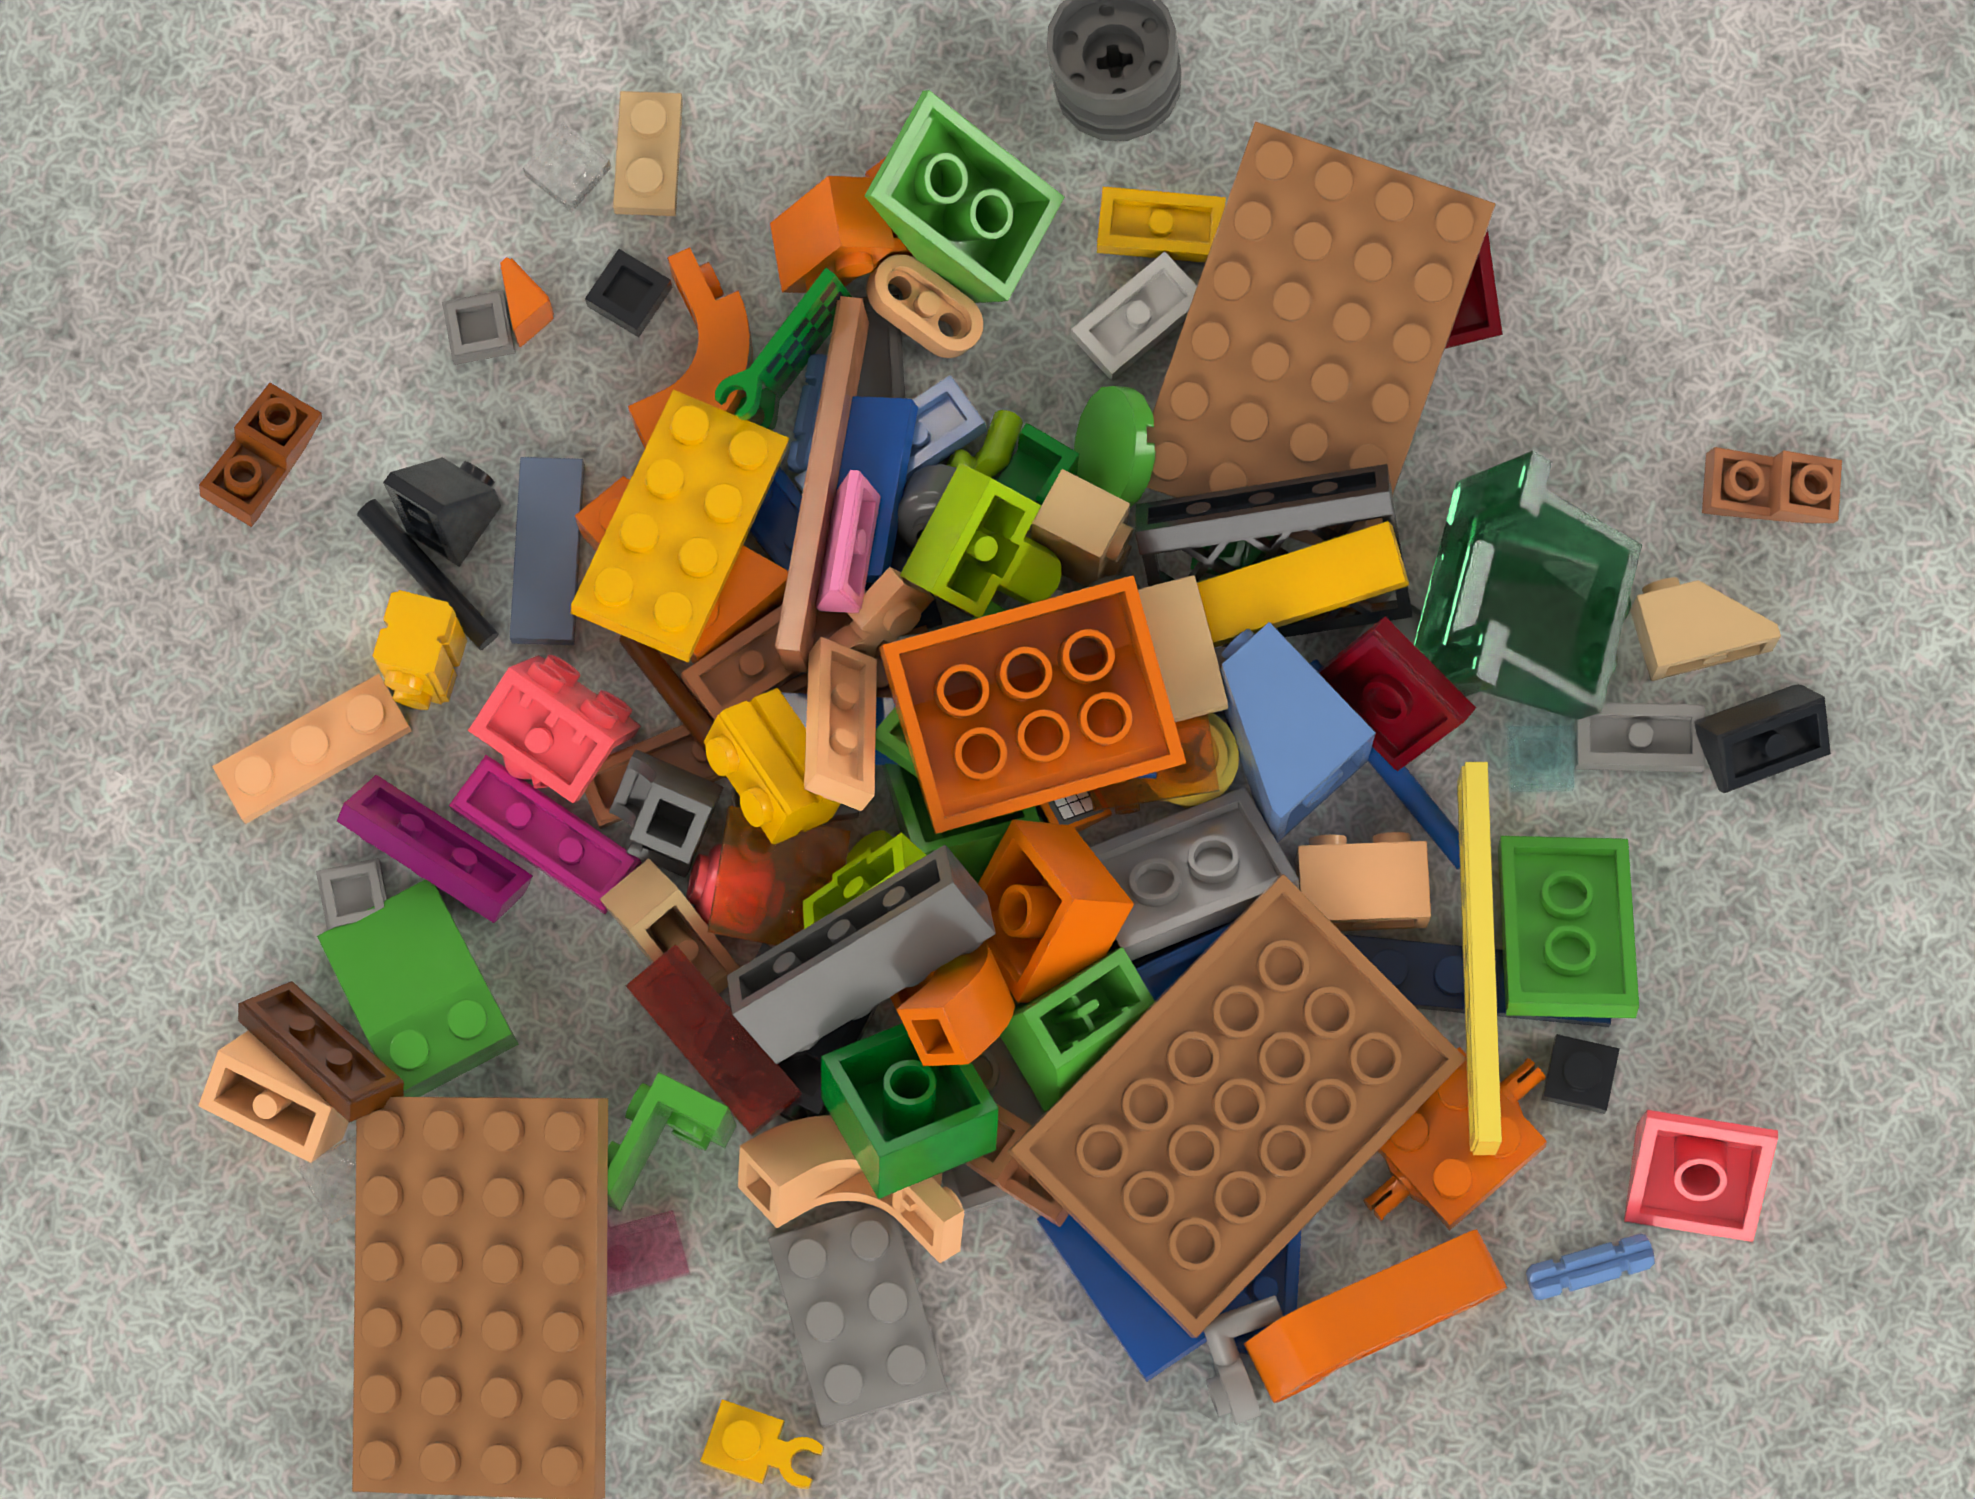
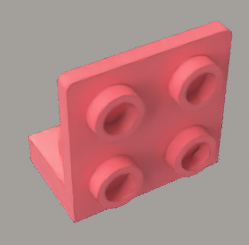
(553, 724)

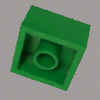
(903, 1115)

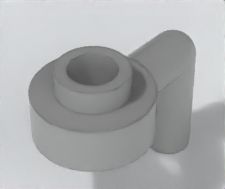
(1231, 1387)

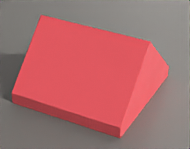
(1699, 1175)

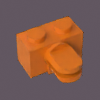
(834, 231)

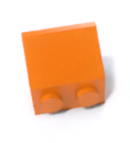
(1049, 906)

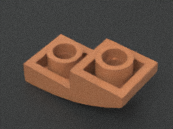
(1772, 488)

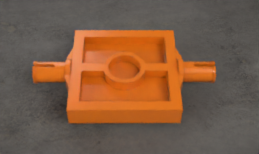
(1433, 1154)

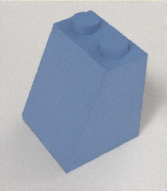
(1289, 728)

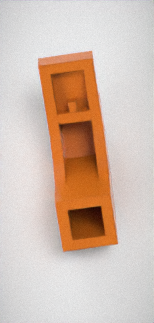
(721, 349)
(956, 1009)

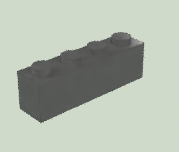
(860, 955)

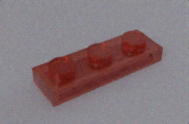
(713, 1040)

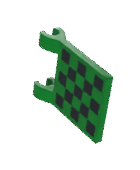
(786, 352)

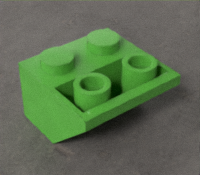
(1075, 1024)

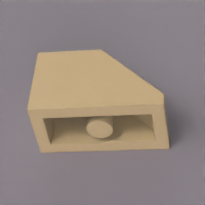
(1696, 628)
(660, 916)

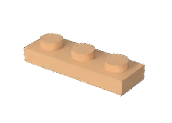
(841, 724)
(311, 748)

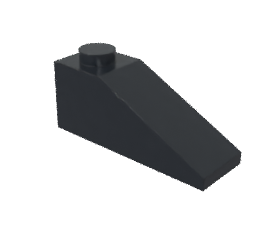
(444, 505)

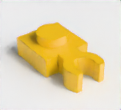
(749, 1444)

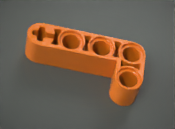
(1373, 1314)

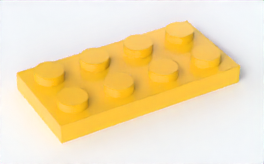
(680, 526)

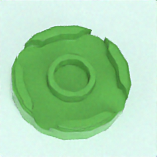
(1114, 442)

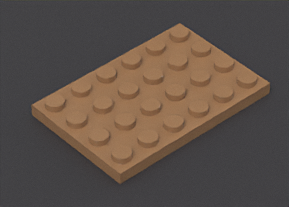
(1313, 321)
(1237, 1106)
(481, 1297)

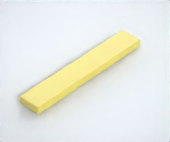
(1479, 959)

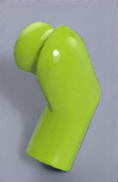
(997, 447)

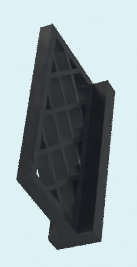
(1274, 510)

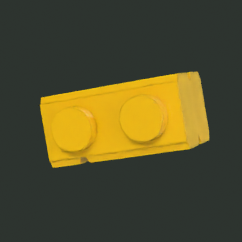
(419, 649)
(763, 756)

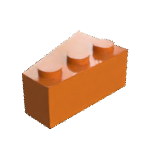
(749, 594)

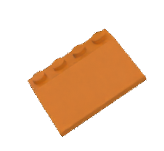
(1032, 704)

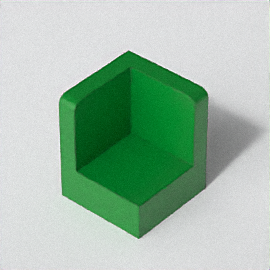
(1037, 464)

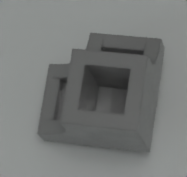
(665, 810)

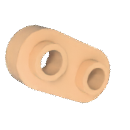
(924, 303)

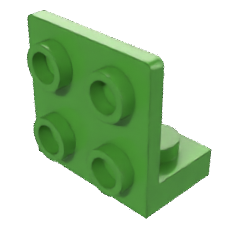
(690, 1114)

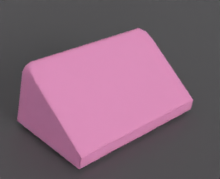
(848, 545)

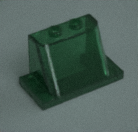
(1527, 593)

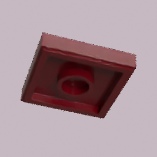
(1396, 693)

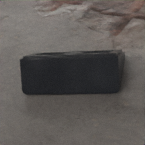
(1764, 736)

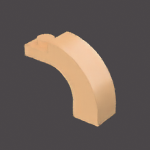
(812, 1165)

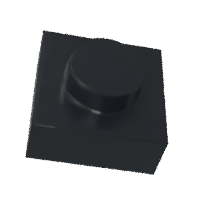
(628, 293)
(1580, 1074)

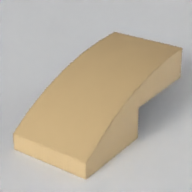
(1184, 648)

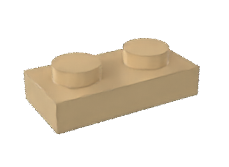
(648, 153)

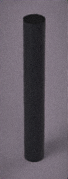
(426, 572)

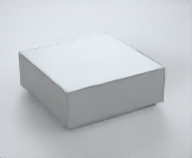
(478, 327)
(351, 891)

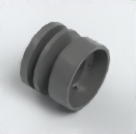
(1105, 34)

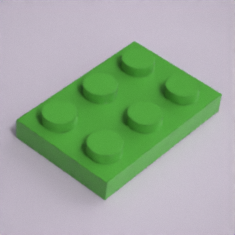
(1567, 927)

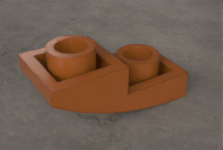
(262, 455)

